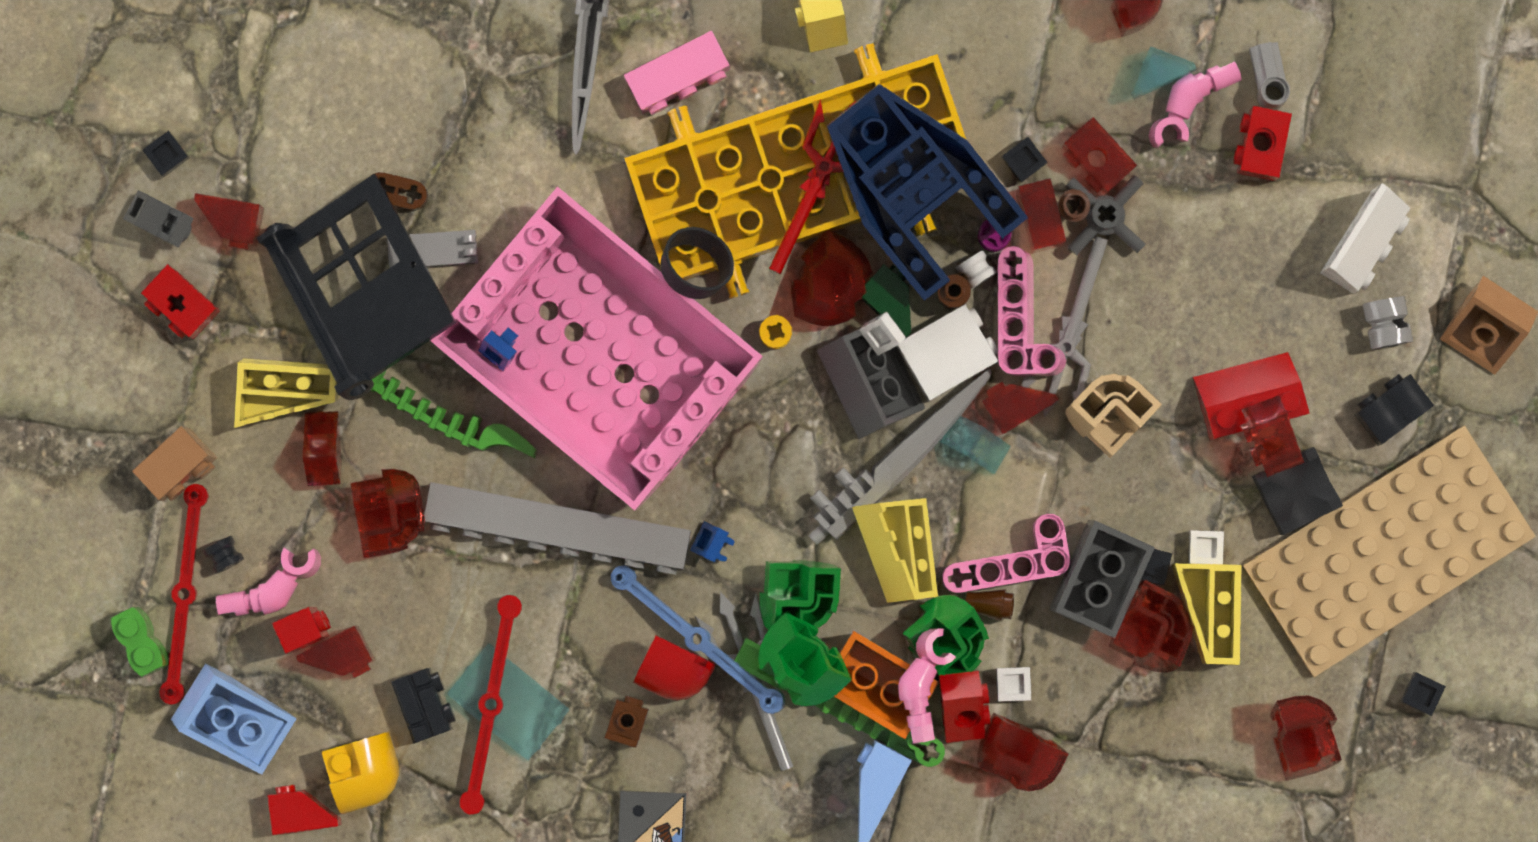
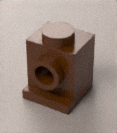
(627, 735)

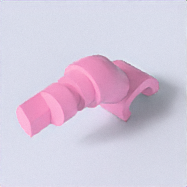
(1187, 94)
(275, 592)
(916, 684)

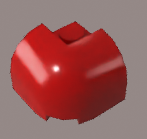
(673, 671)

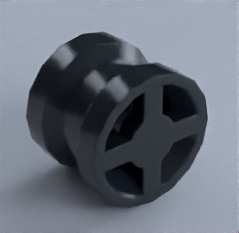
(223, 554)

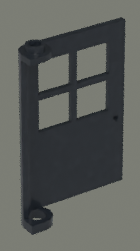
(381, 318)

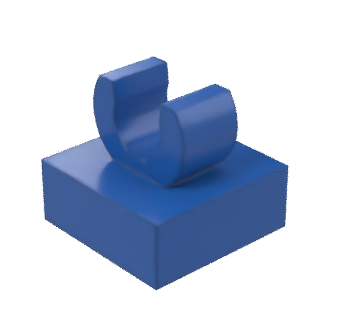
(499, 349)
(710, 542)

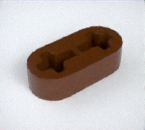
(405, 184)

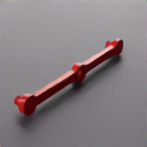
(172, 690)
(472, 800)

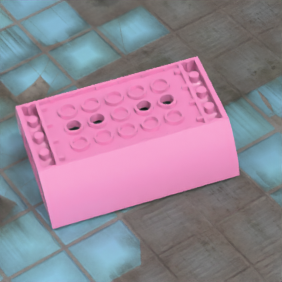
(626, 320)

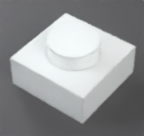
(882, 333)
(1206, 547)
(1013, 684)

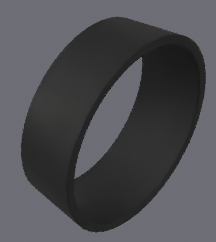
(709, 243)

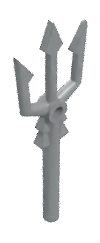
(1074, 326)
(768, 719)

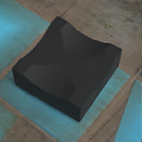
(1298, 493)

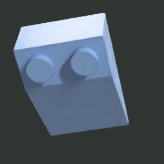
(232, 719)
(878, 781)

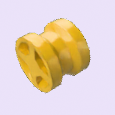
(777, 336)

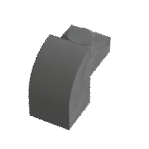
(159, 219)

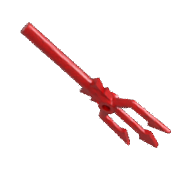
(813, 187)

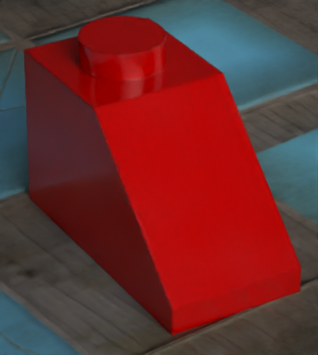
(298, 811)

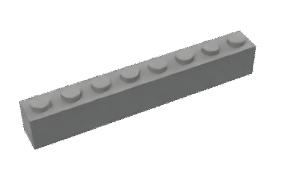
(557, 526)

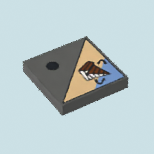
(652, 816)

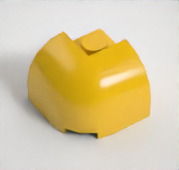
(362, 772)

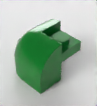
(800, 589)
(962, 634)
(802, 662)

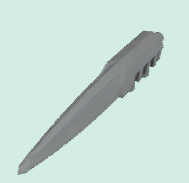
(586, 52)
(869, 488)

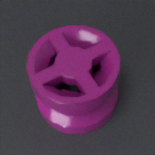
(989, 244)

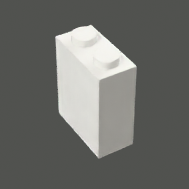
(948, 352)

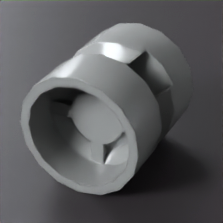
(1387, 322)

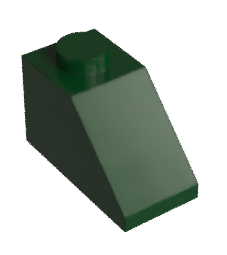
(890, 294)

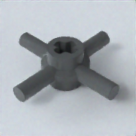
(1116, 205)

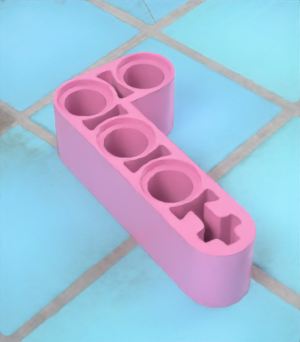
(1024, 311)
(1005, 562)

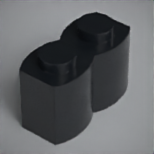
(1393, 409)

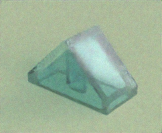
(1160, 70)
(976, 444)

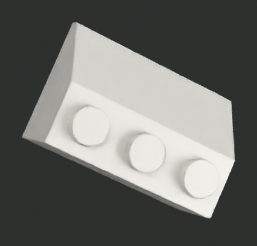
(1367, 240)

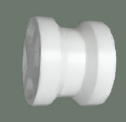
(976, 269)

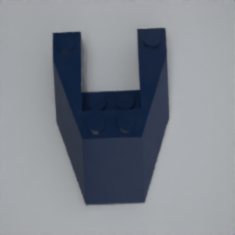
(905, 168)

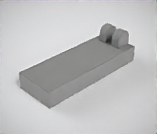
(442, 248)

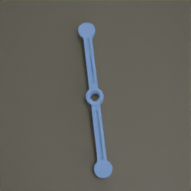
(770, 699)

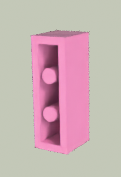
(677, 73)

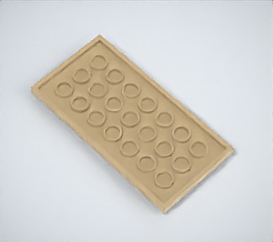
(1388, 551)

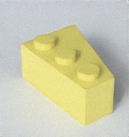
(822, 23)
(280, 388)
(899, 547)
(1214, 608)

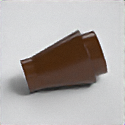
(1079, 203)
(992, 604)

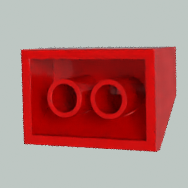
(1230, 390)

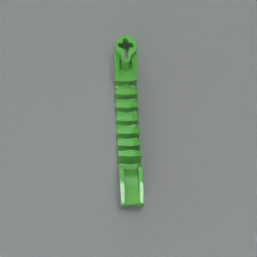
(491, 436)
(748, 659)

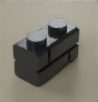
(423, 705)

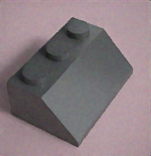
(870, 386)
(1101, 578)

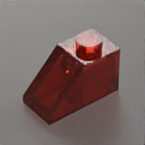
(232, 219)
(1016, 404)
(341, 654)

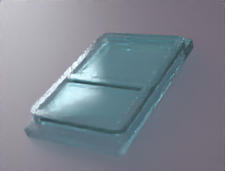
(528, 708)

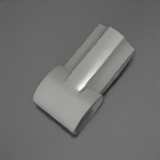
(1269, 72)

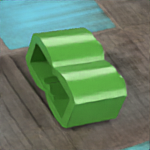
(136, 633)

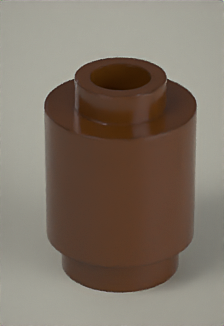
(954, 302)

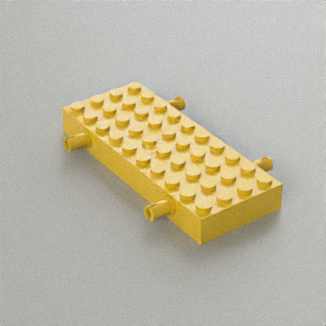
(749, 172)

